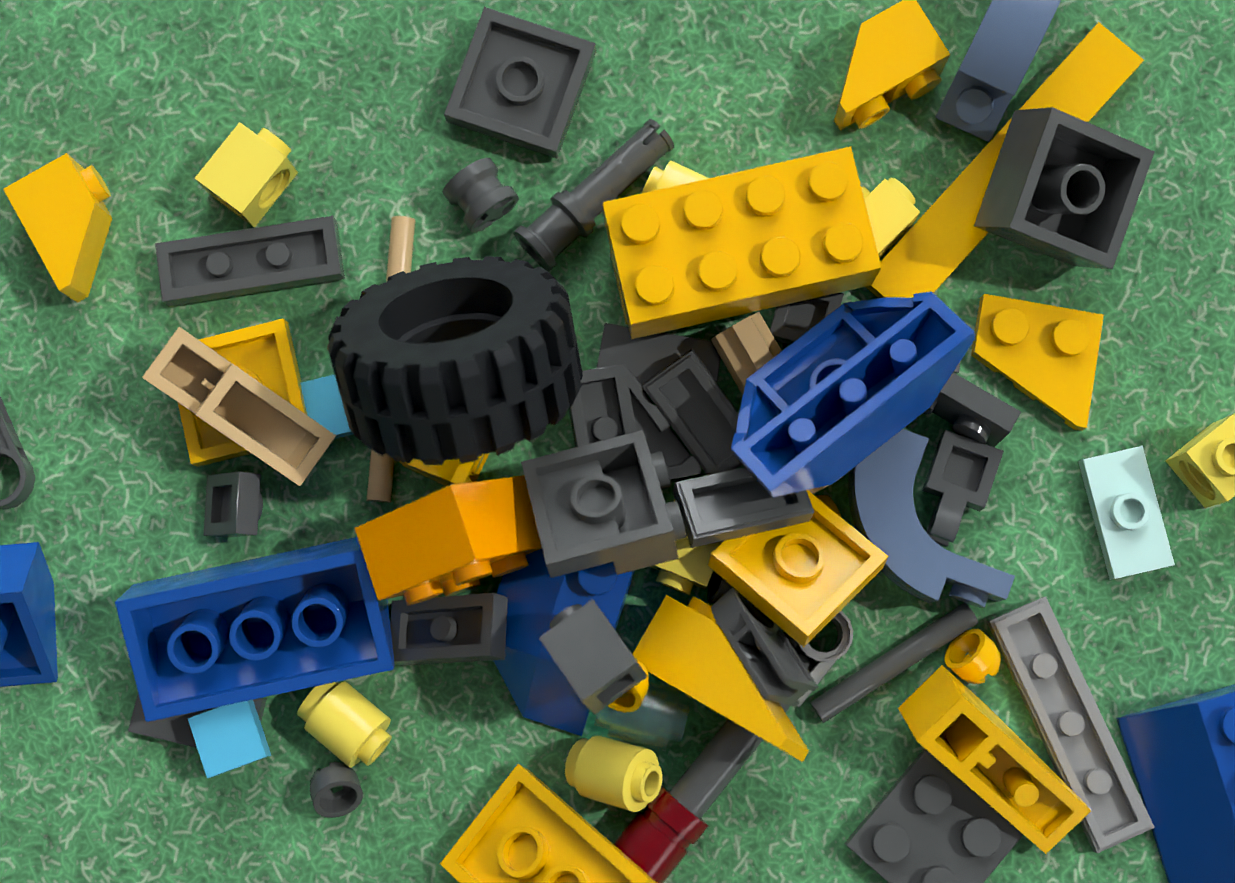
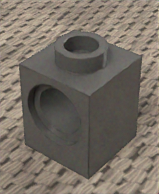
(592, 655)

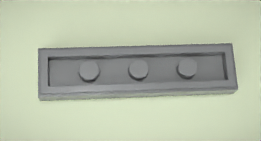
(1070, 723)

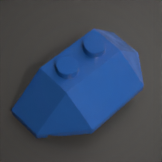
(846, 389)
(533, 602)

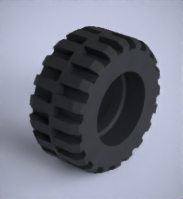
(456, 360)

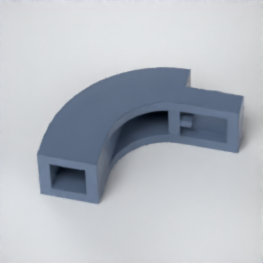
(996, 64)
(886, 515)

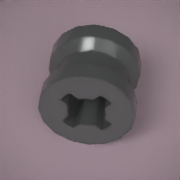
(480, 194)

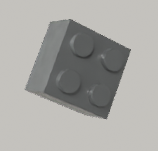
(1064, 188)

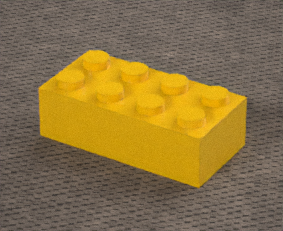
(741, 242)

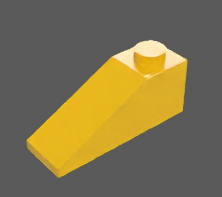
(695, 657)
(991, 759)

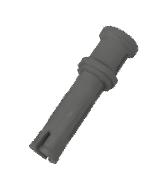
(574, 211)

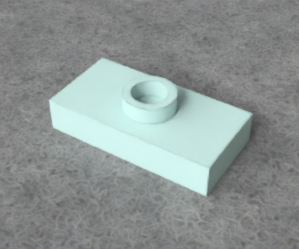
(1126, 512)

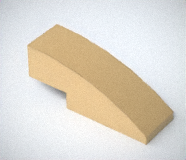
(239, 406)

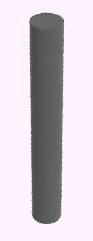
(894, 662)

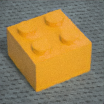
(450, 540)

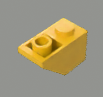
(890, 57)

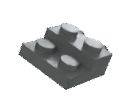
(604, 506)

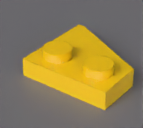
(1042, 351)

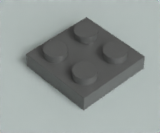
(520, 82)
(933, 829)

